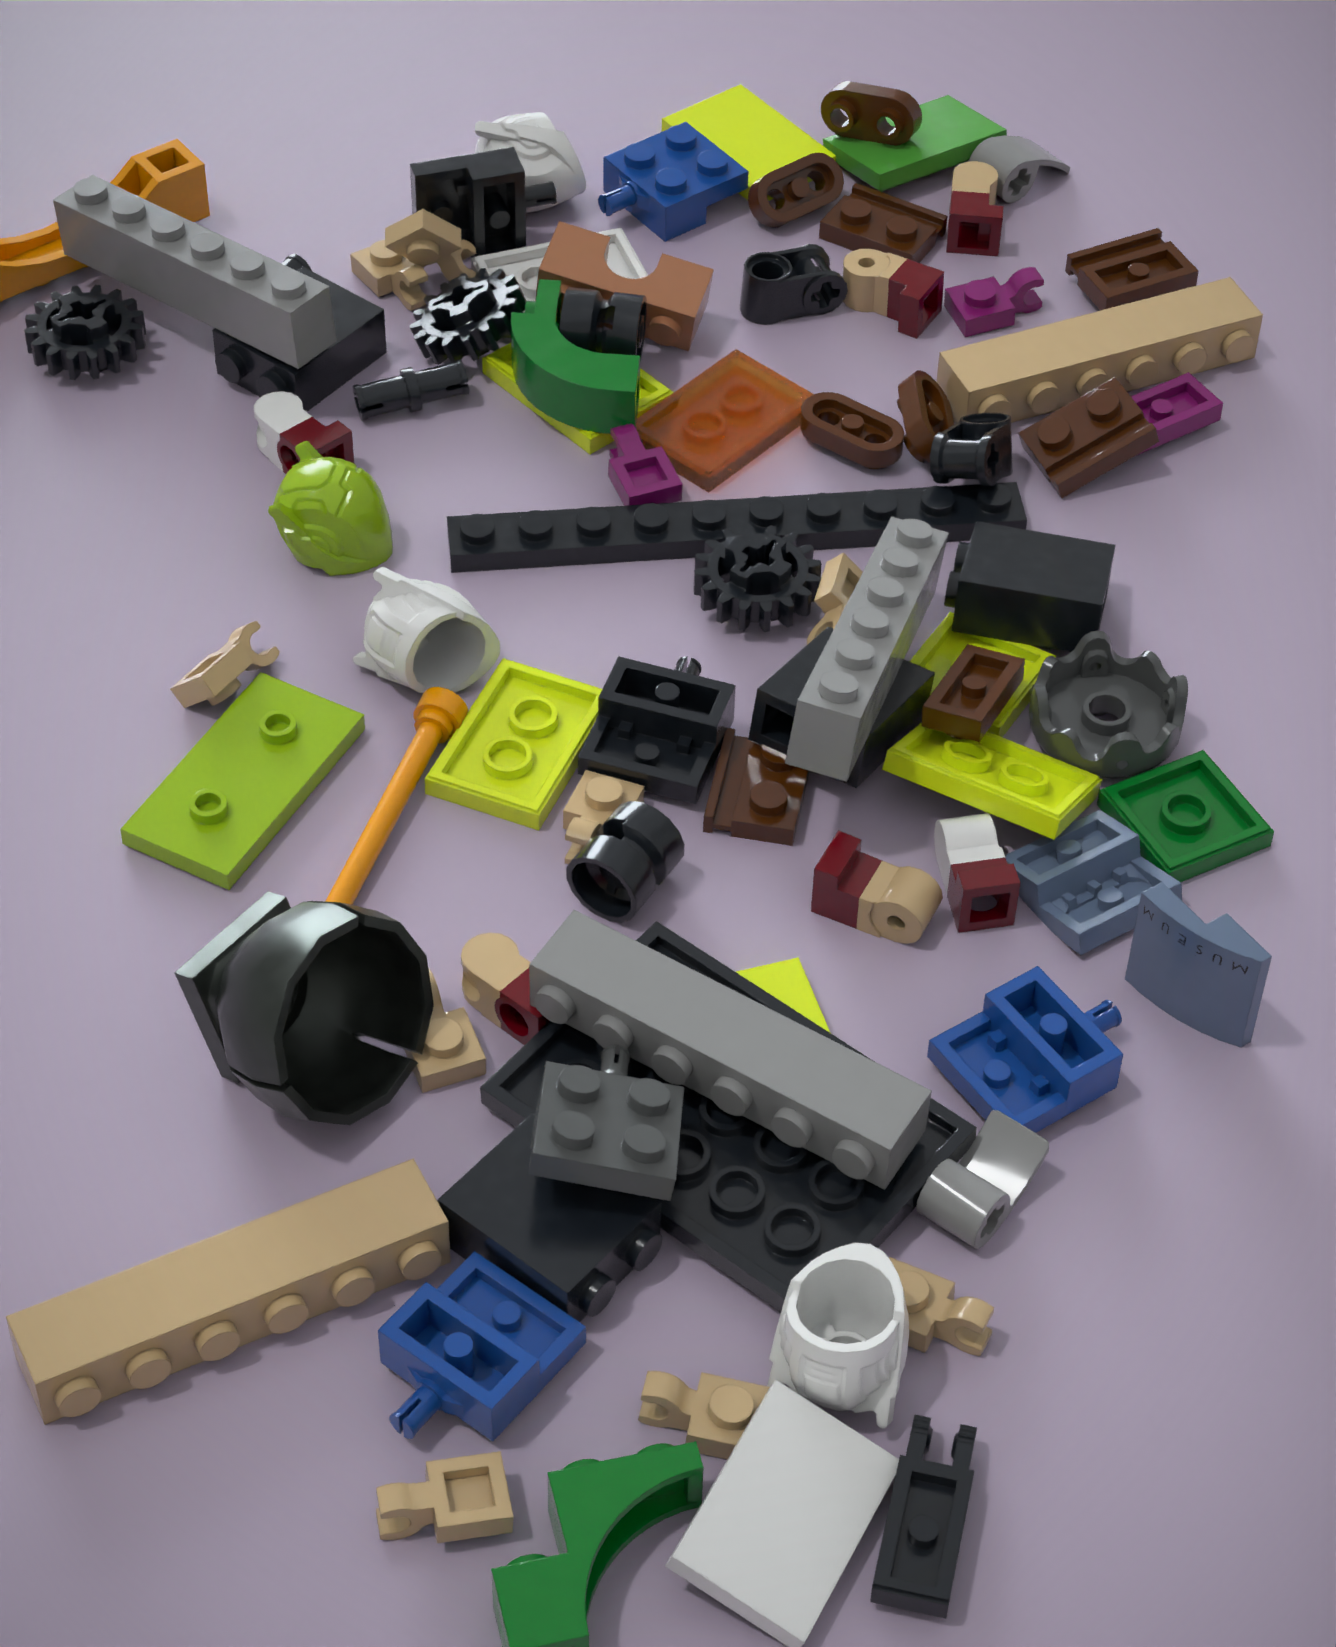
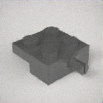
(607, 1128)

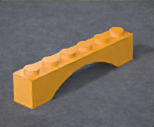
(162, 175)

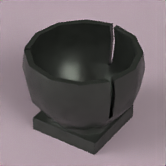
(293, 994)

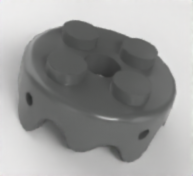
(1100, 682)

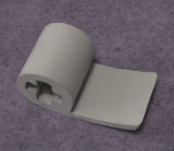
(1016, 163)
(986, 1184)

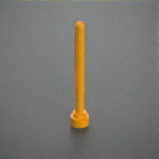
(436, 721)

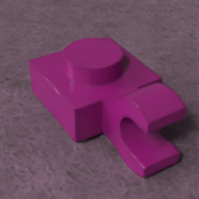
(988, 306)
(639, 473)

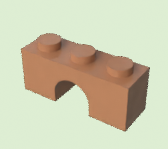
(674, 290)

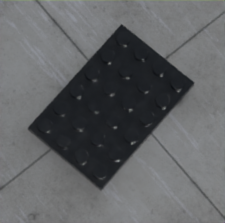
(738, 1188)

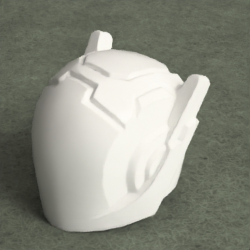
(541, 150)
(425, 635)
(844, 1332)

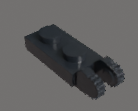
(924, 1524)

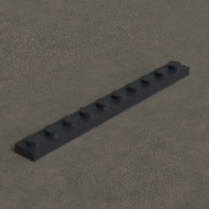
(682, 528)

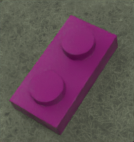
(1178, 407)

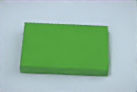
(944, 139)

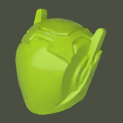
(332, 514)

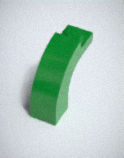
(566, 380)

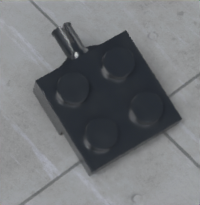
(480, 196)
(659, 727)

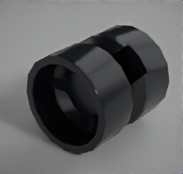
(584, 319)
(625, 861)

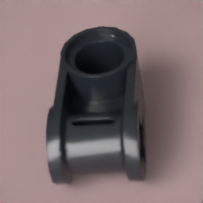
(783, 285)
(973, 449)

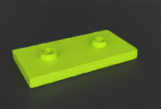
(243, 780)

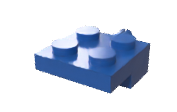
(670, 180)
(1031, 1052)
(476, 1348)

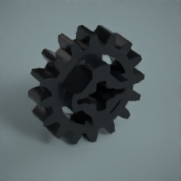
(467, 316)
(85, 332)
(757, 577)

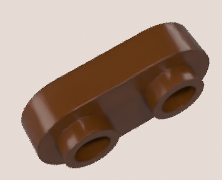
(867, 110)
(792, 191)
(924, 413)
(852, 430)

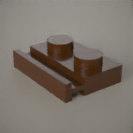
(882, 223)
(1131, 269)
(1088, 437)
(755, 792)

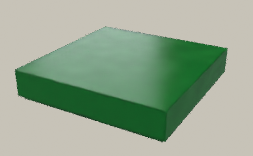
(1187, 816)

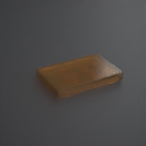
(723, 419)

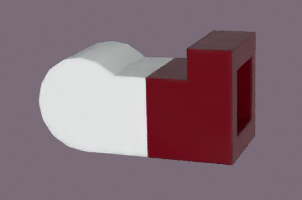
(286, 424)
(975, 867)

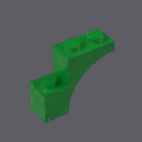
(593, 1517)

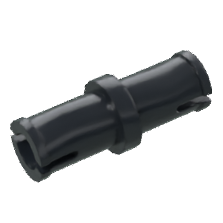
(410, 389)

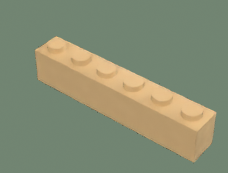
(1134, 342)
(229, 1291)

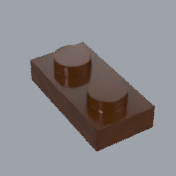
(973, 693)

